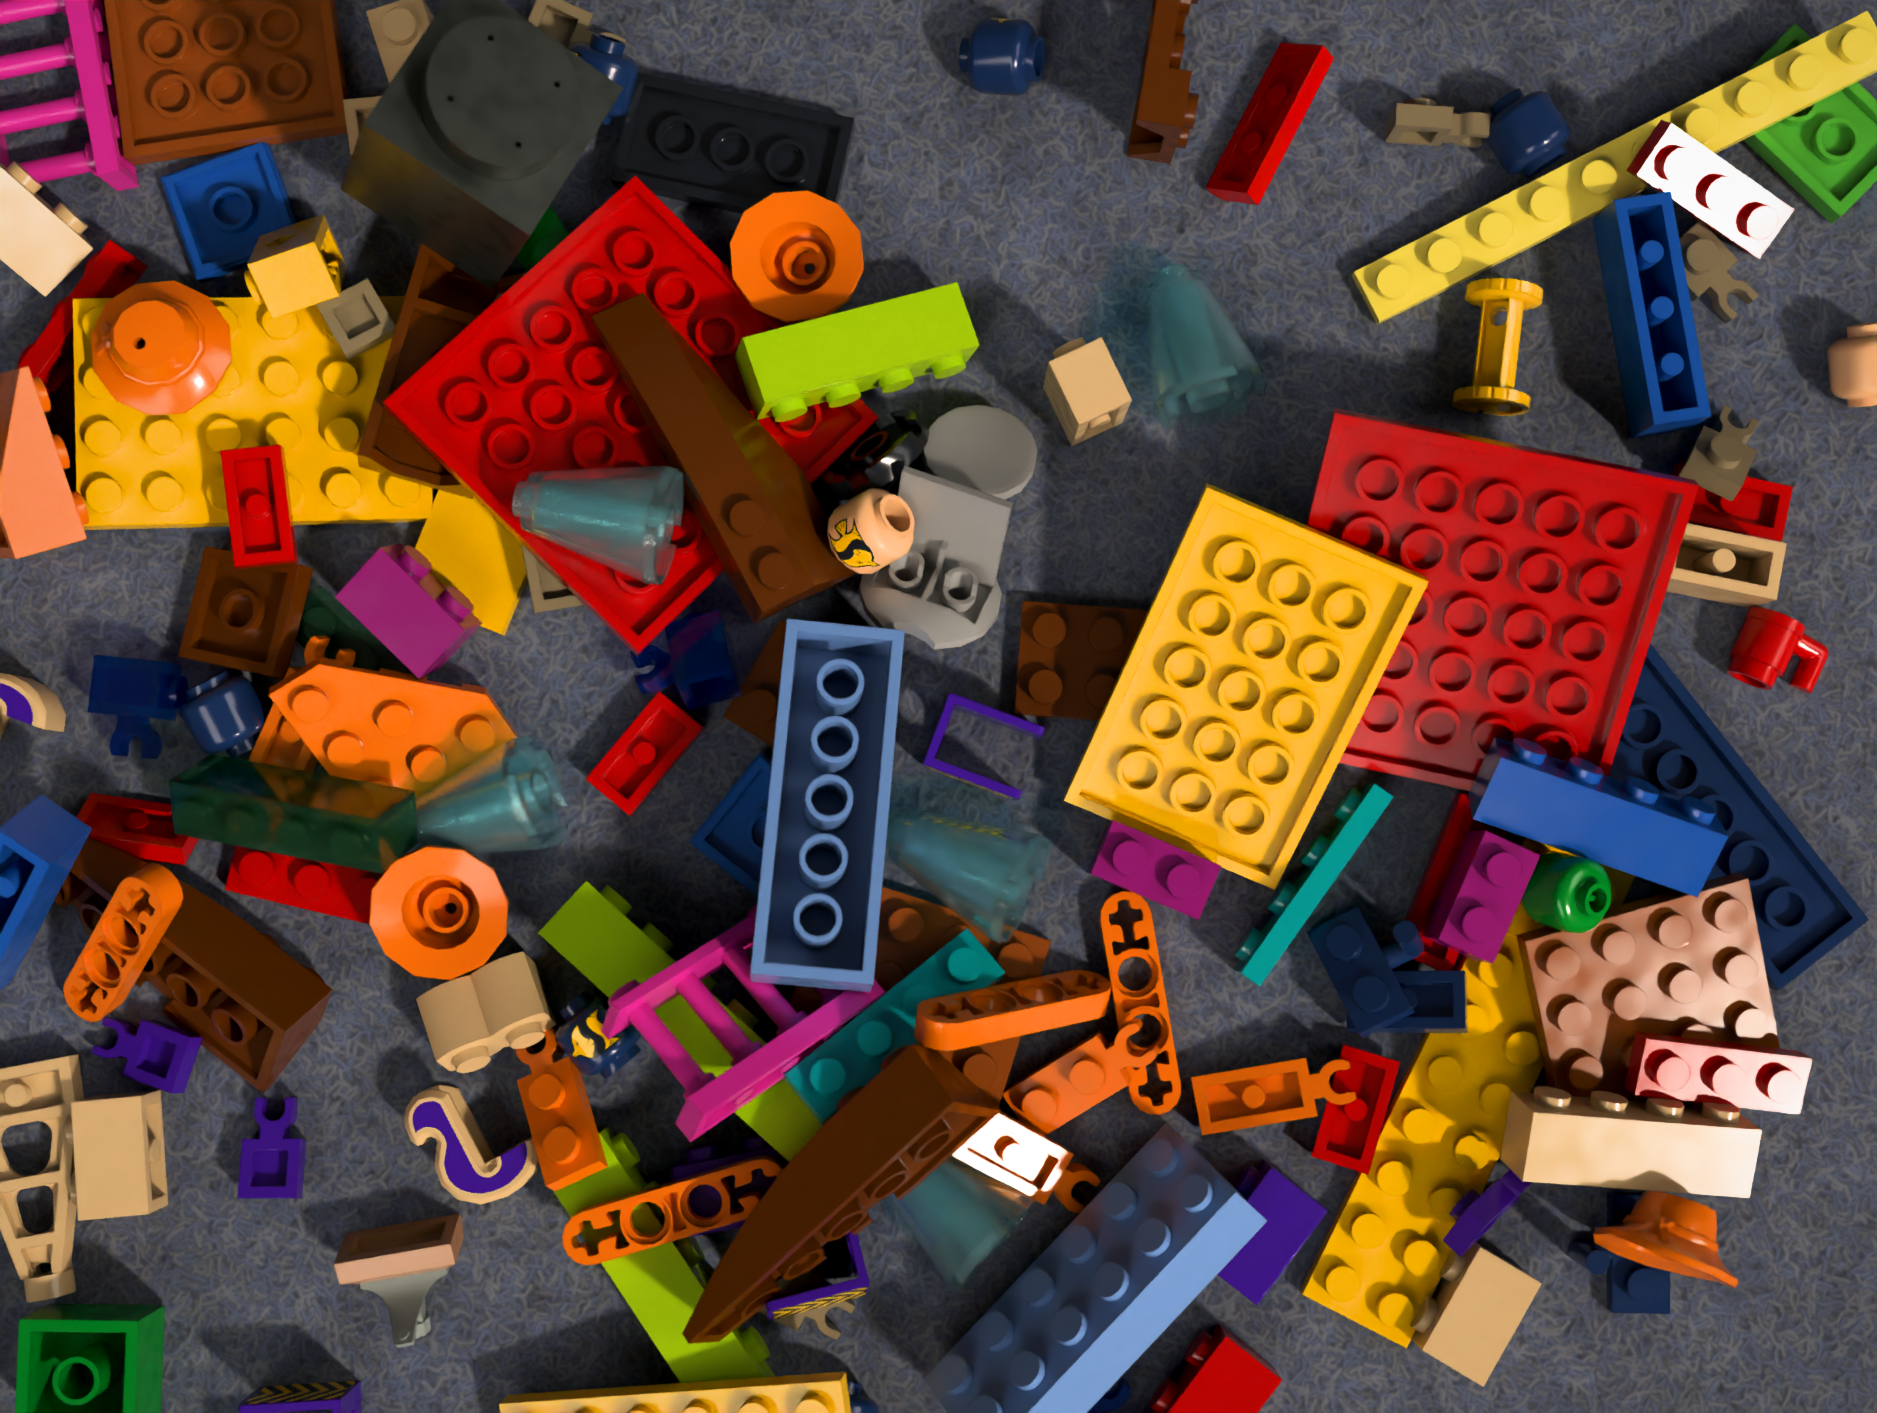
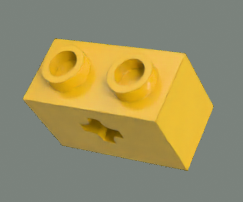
(295, 267)

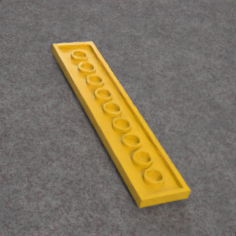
(1435, 1144)

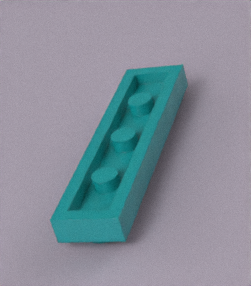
(1323, 862)
(857, 1050)

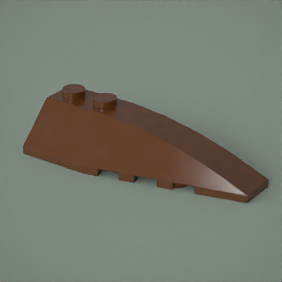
(734, 472)
(216, 970)
(874, 1146)

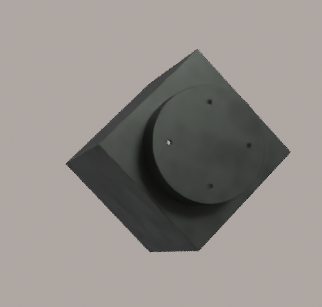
(453, 166)

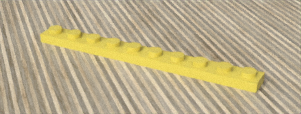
(1600, 176)

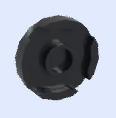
(879, 456)

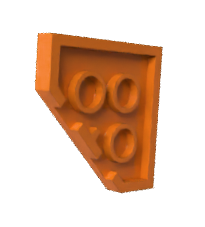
(389, 723)

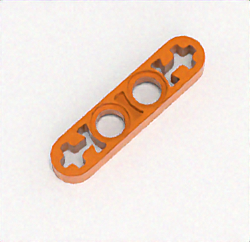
(115, 938)
(1146, 1000)
(1011, 1009)
(674, 1202)

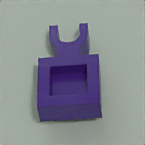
(155, 1052)
(274, 1163)
(1478, 1212)

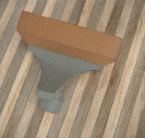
(401, 1267)

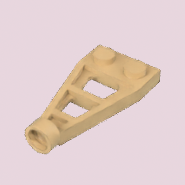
(29, 1095)

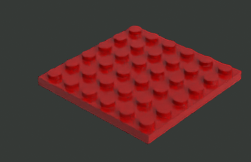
(542, 394)
(1533, 598)

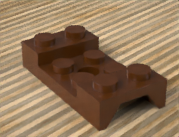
(1163, 101)
(434, 311)

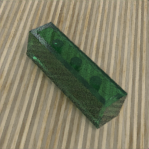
(294, 812)

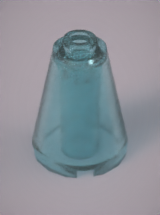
(1195, 352)
(607, 515)
(495, 803)
(970, 866)
(962, 1218)

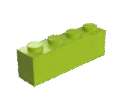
(856, 352)

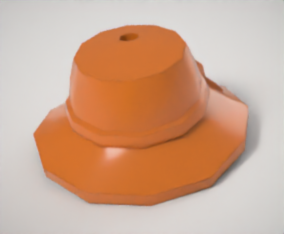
(778, 243)
(182, 353)
(414, 919)
(1669, 1236)

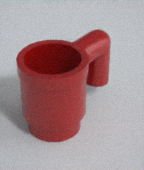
(1767, 647)

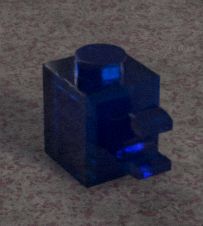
(697, 661)
(135, 693)

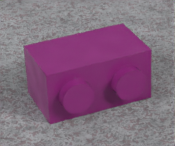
(409, 608)
(1154, 869)
(1480, 895)

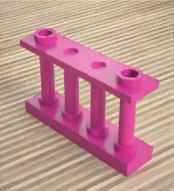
(95, 101)
(753, 1065)

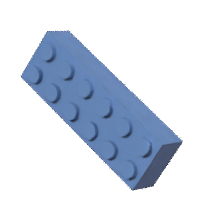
(828, 807)
(1101, 1288)

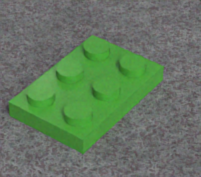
(1825, 148)

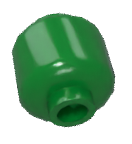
(1567, 892)

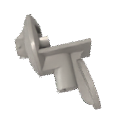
(948, 580)

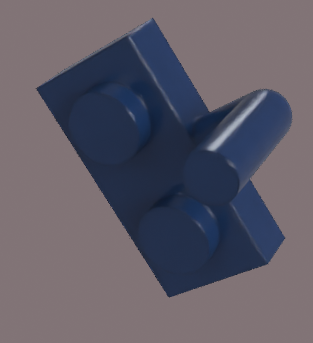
(1364, 970)
(1629, 1284)

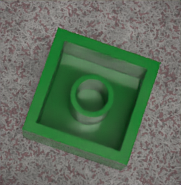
(90, 1359)

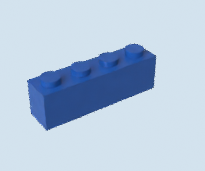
(1651, 315)
(1597, 815)
(34, 862)

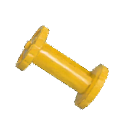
(1497, 346)

